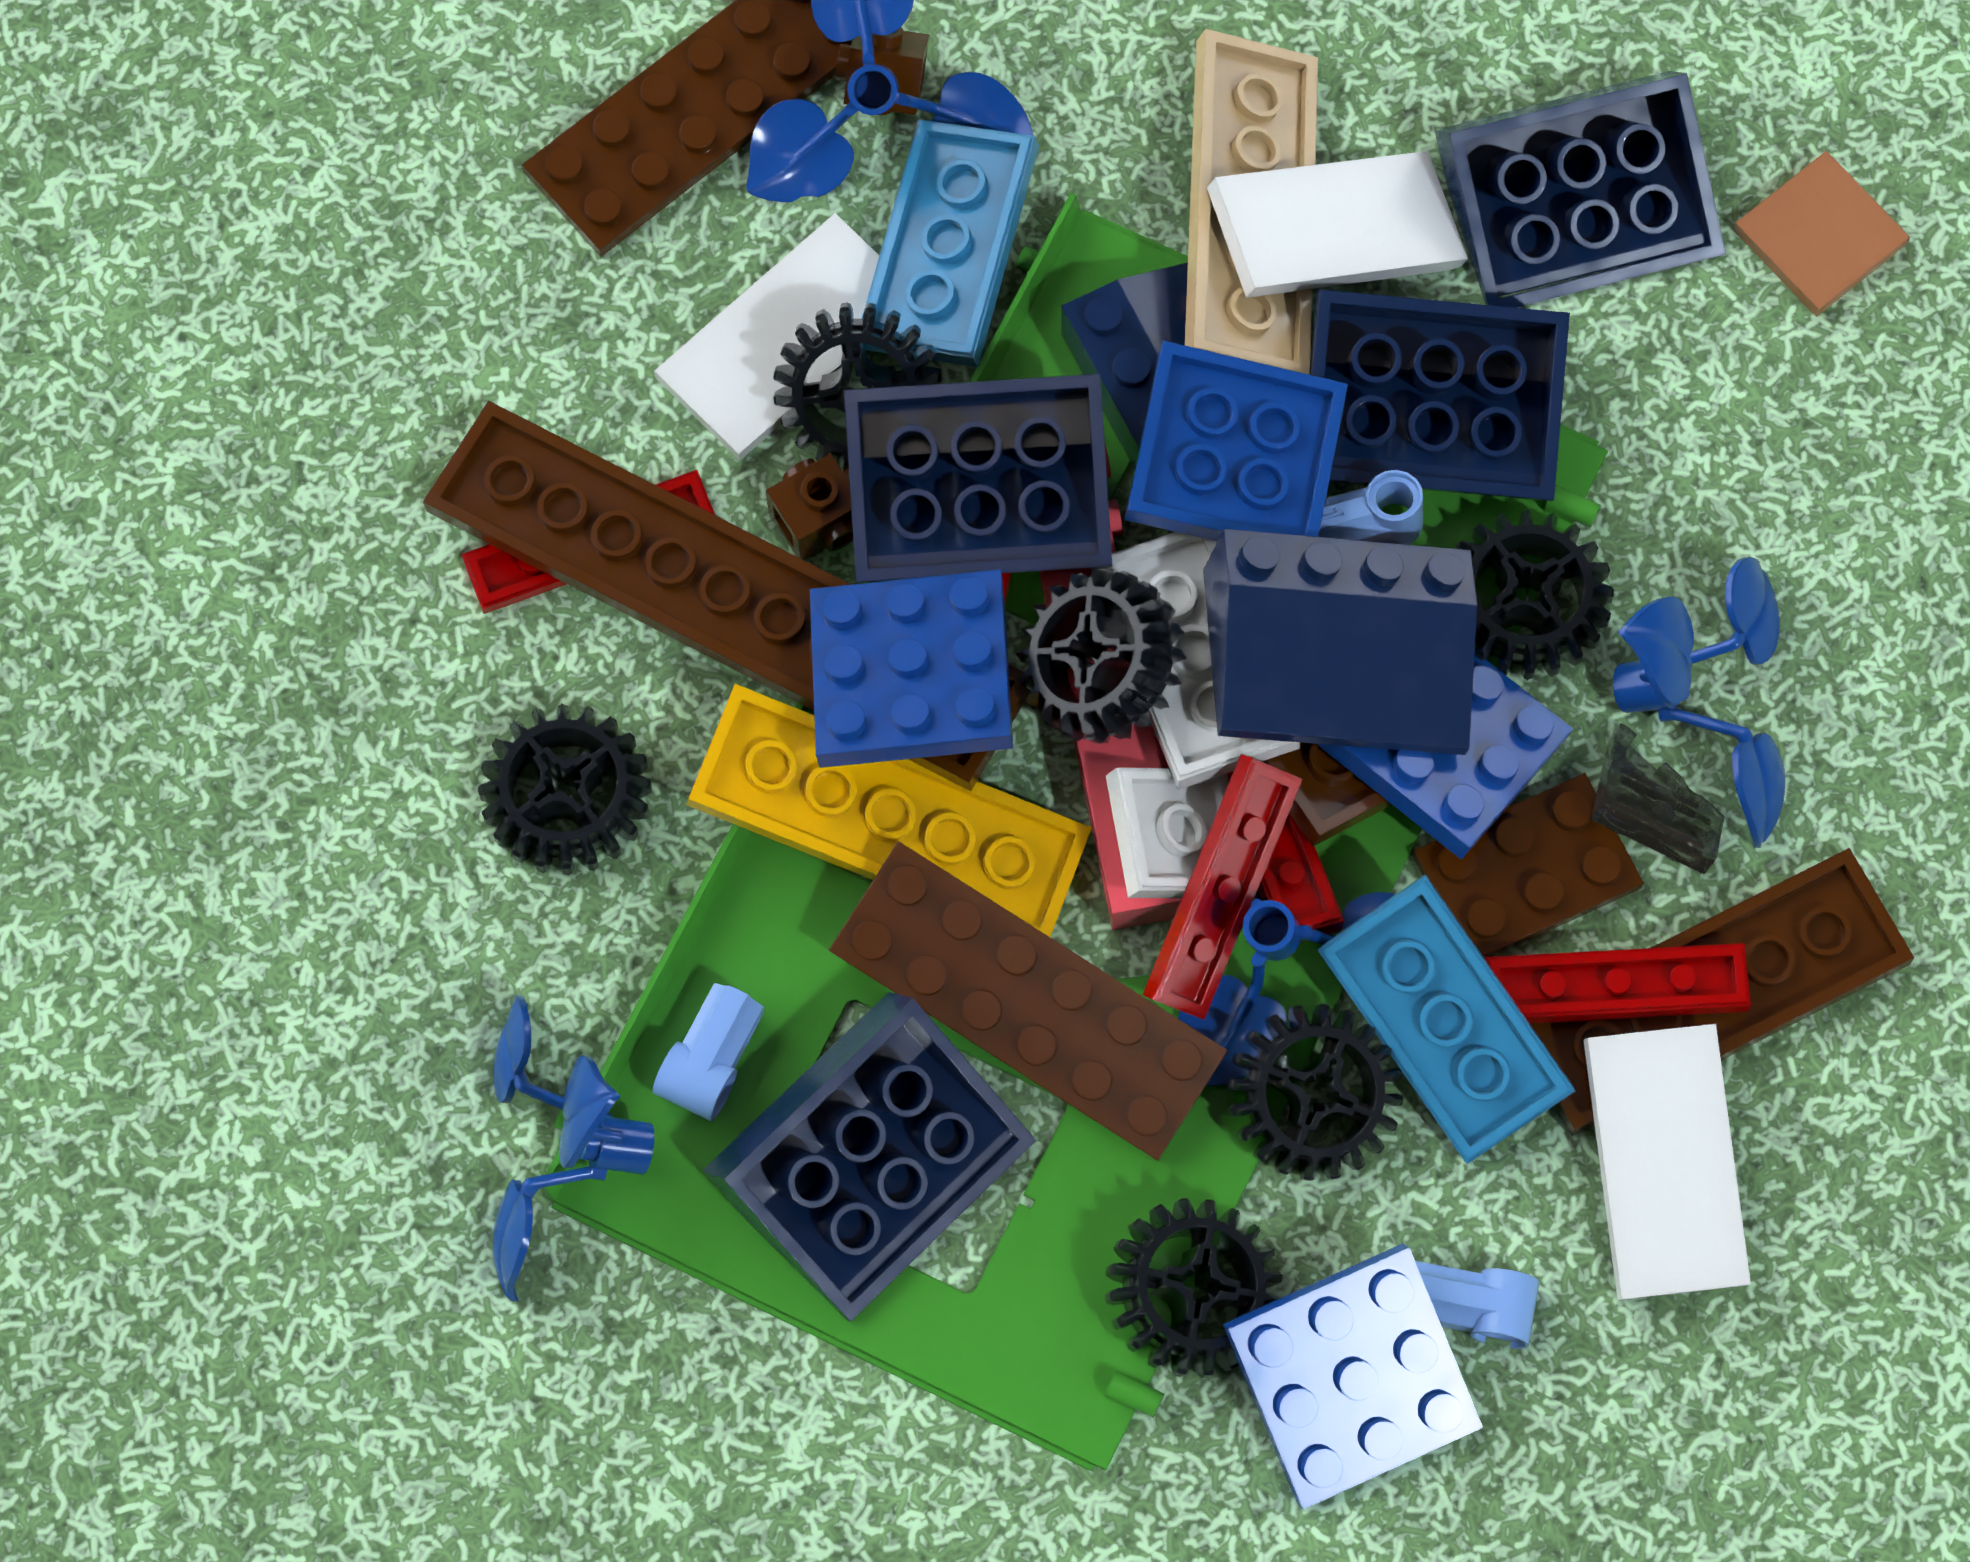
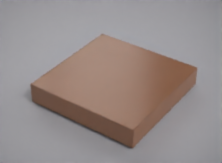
(1821, 233)

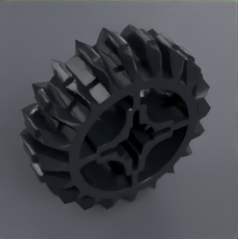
(829, 391)
(1564, 562)
(1122, 681)
(546, 805)
(1329, 1066)
(1201, 1261)

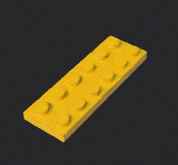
(769, 781)

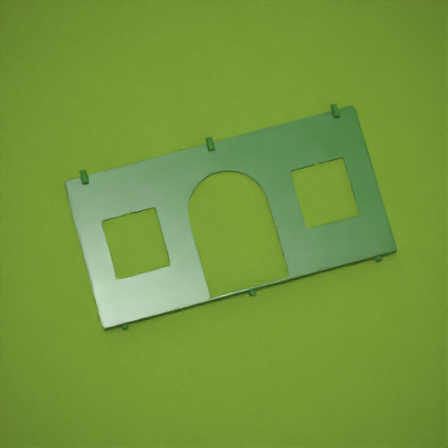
(1036, 1332)

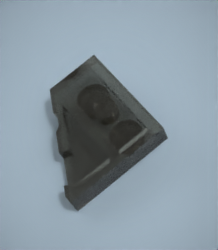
(1655, 806)

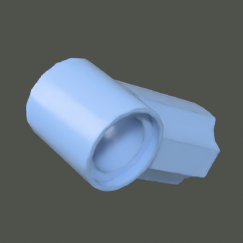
(1359, 513)
(702, 1068)
(1484, 1303)

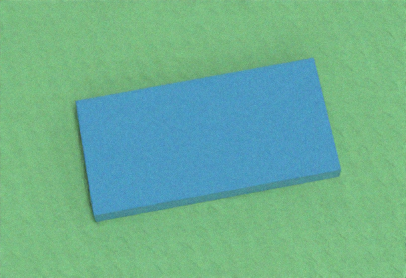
(952, 235)
(1446, 1019)

